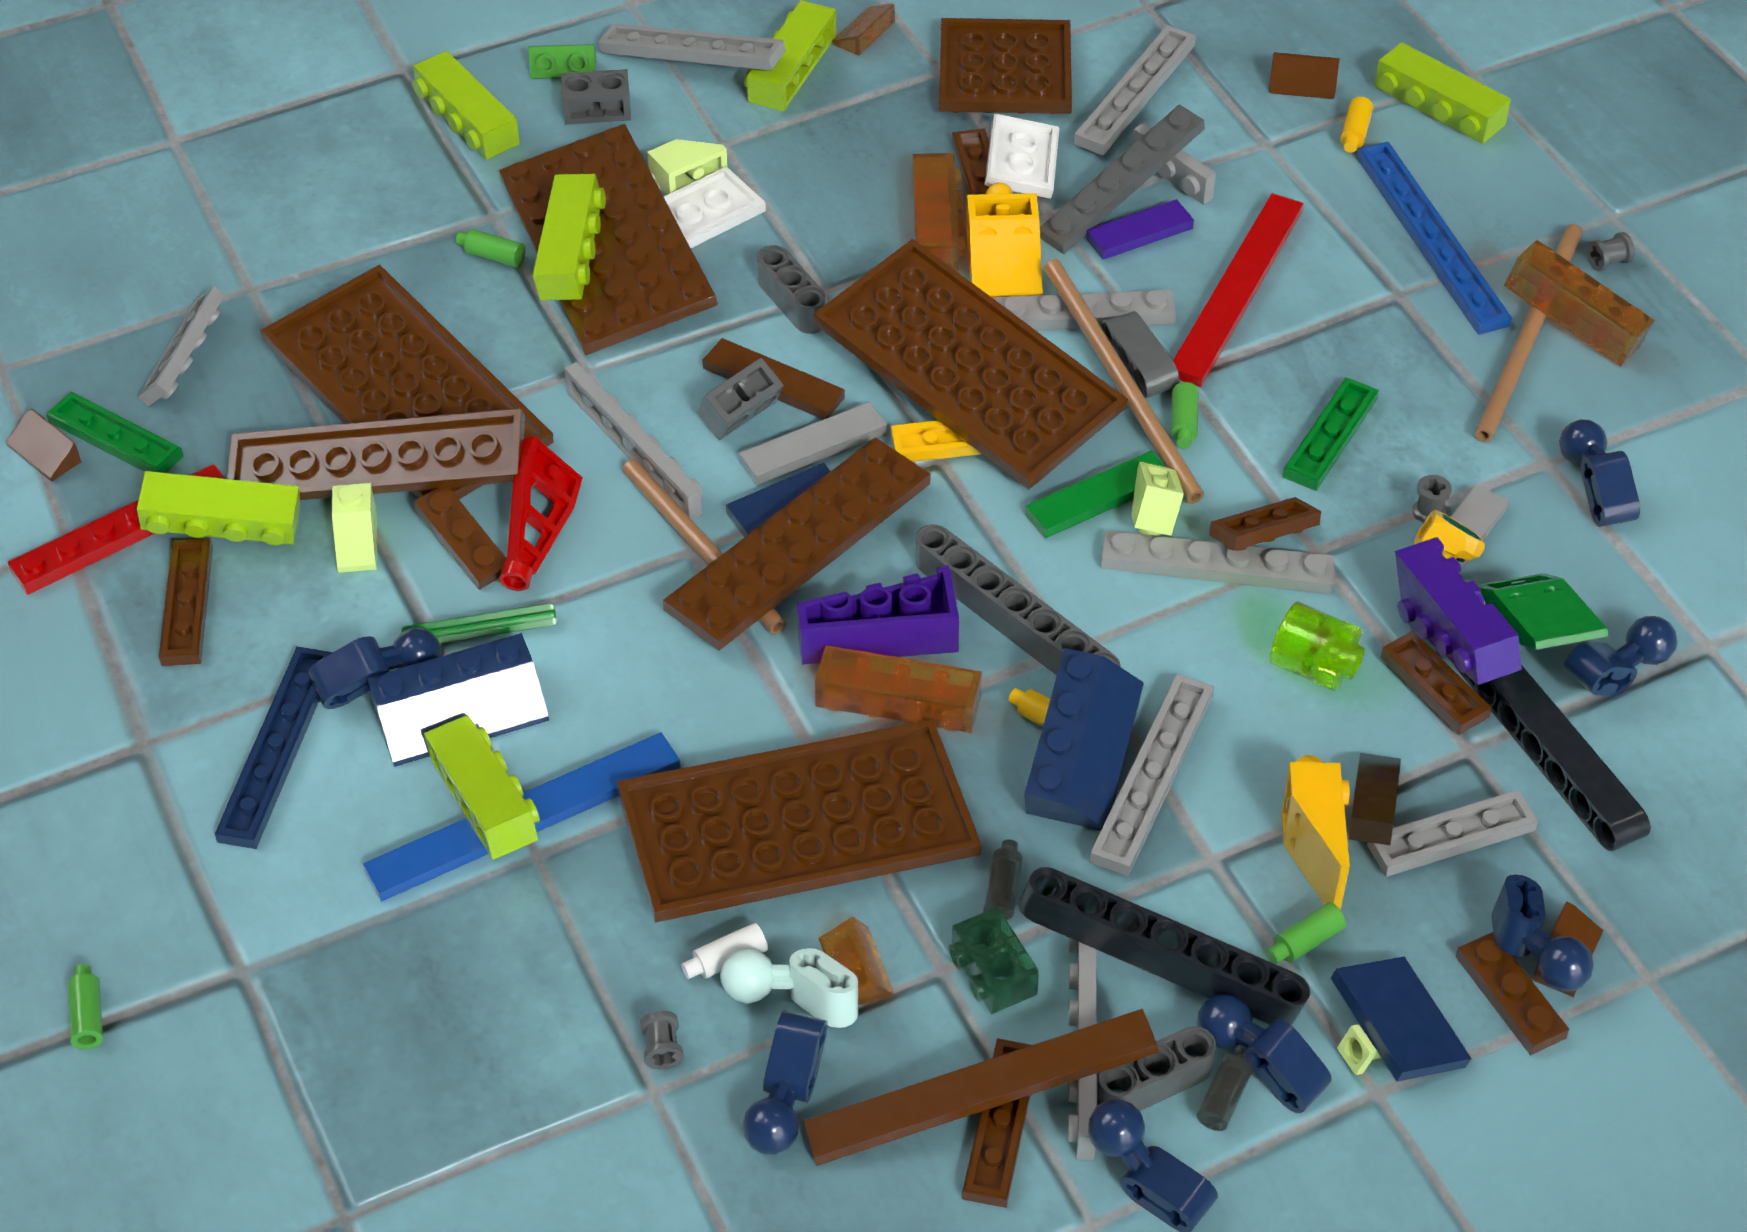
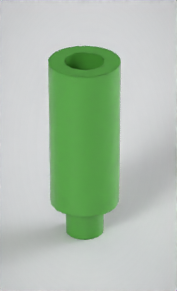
(492, 247)
(1184, 414)
(1307, 934)
(85, 1008)

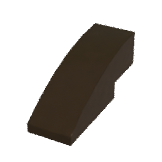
(1375, 799)

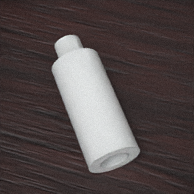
(711, 957)

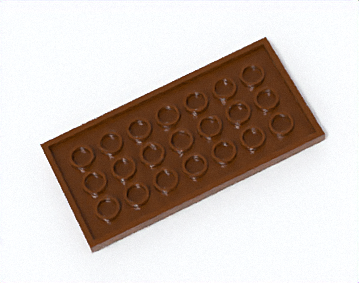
(641, 259)
(386, 358)
(970, 363)
(796, 819)

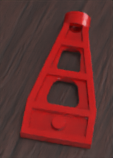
(557, 482)

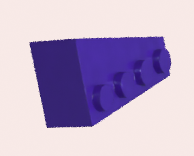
(1454, 613)
(888, 621)

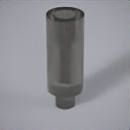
(1004, 878)
(1225, 1091)

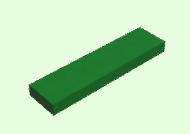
(114, 434)
(1330, 434)
(1087, 497)

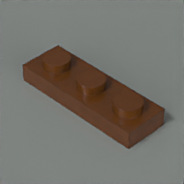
(1264, 523)
(461, 535)
(1436, 682)
(1512, 994)

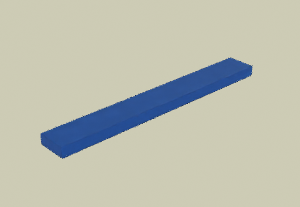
(1434, 238)
(554, 802)

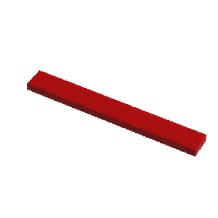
(1236, 289)

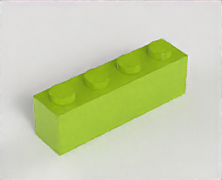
(806, 38)
(1442, 92)
(466, 105)
(568, 237)
(219, 508)
(482, 786)

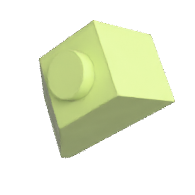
(684, 162)
(1156, 499)
(354, 527)

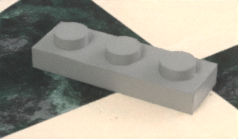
(1185, 172)

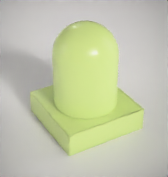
(1357, 1049)

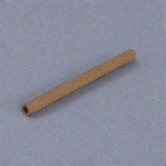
(686, 527)

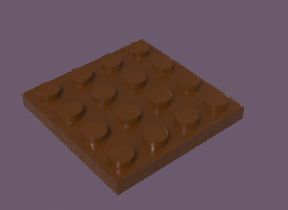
(1005, 66)

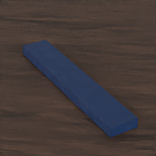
(272, 754)

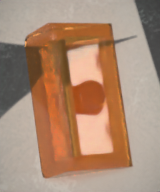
(866, 28)
(855, 949)

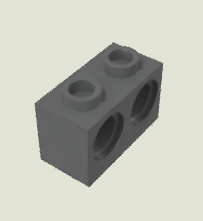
(596, 96)
(740, 398)

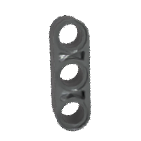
(790, 287)
(1141, 353)
(1178, 1070)

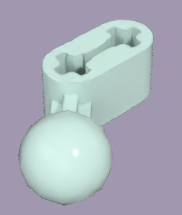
(813, 977)

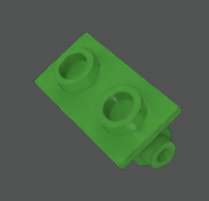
(552, 60)

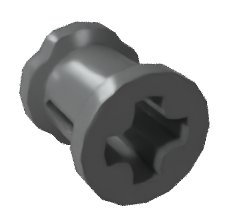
(1610, 251)
(1432, 493)
(661, 1040)

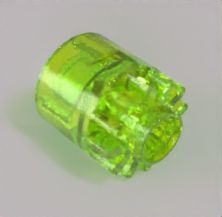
(1317, 646)

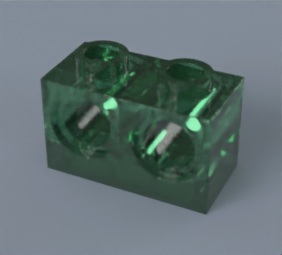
(999, 958)

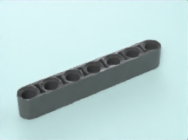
(1002, 600)

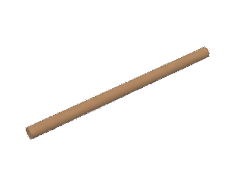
(1521, 350)
(1123, 380)

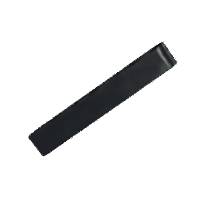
(1565, 759)
(1161, 945)

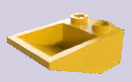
(1004, 242)
(1317, 825)

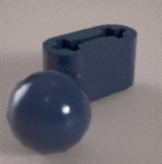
(1605, 475)
(1612, 671)
(345, 672)
(1517, 930)
(1274, 1053)
(790, 1076)
(1154, 1176)

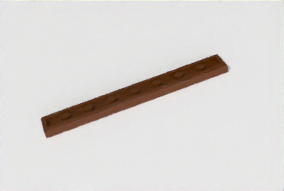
(980, 1086)

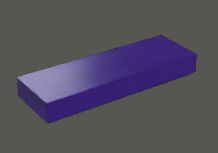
(1139, 229)

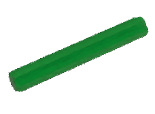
(490, 623)

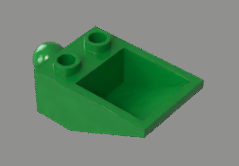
(1543, 610)

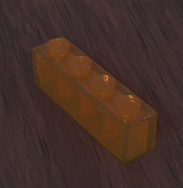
(937, 206)
(1578, 302)
(897, 688)

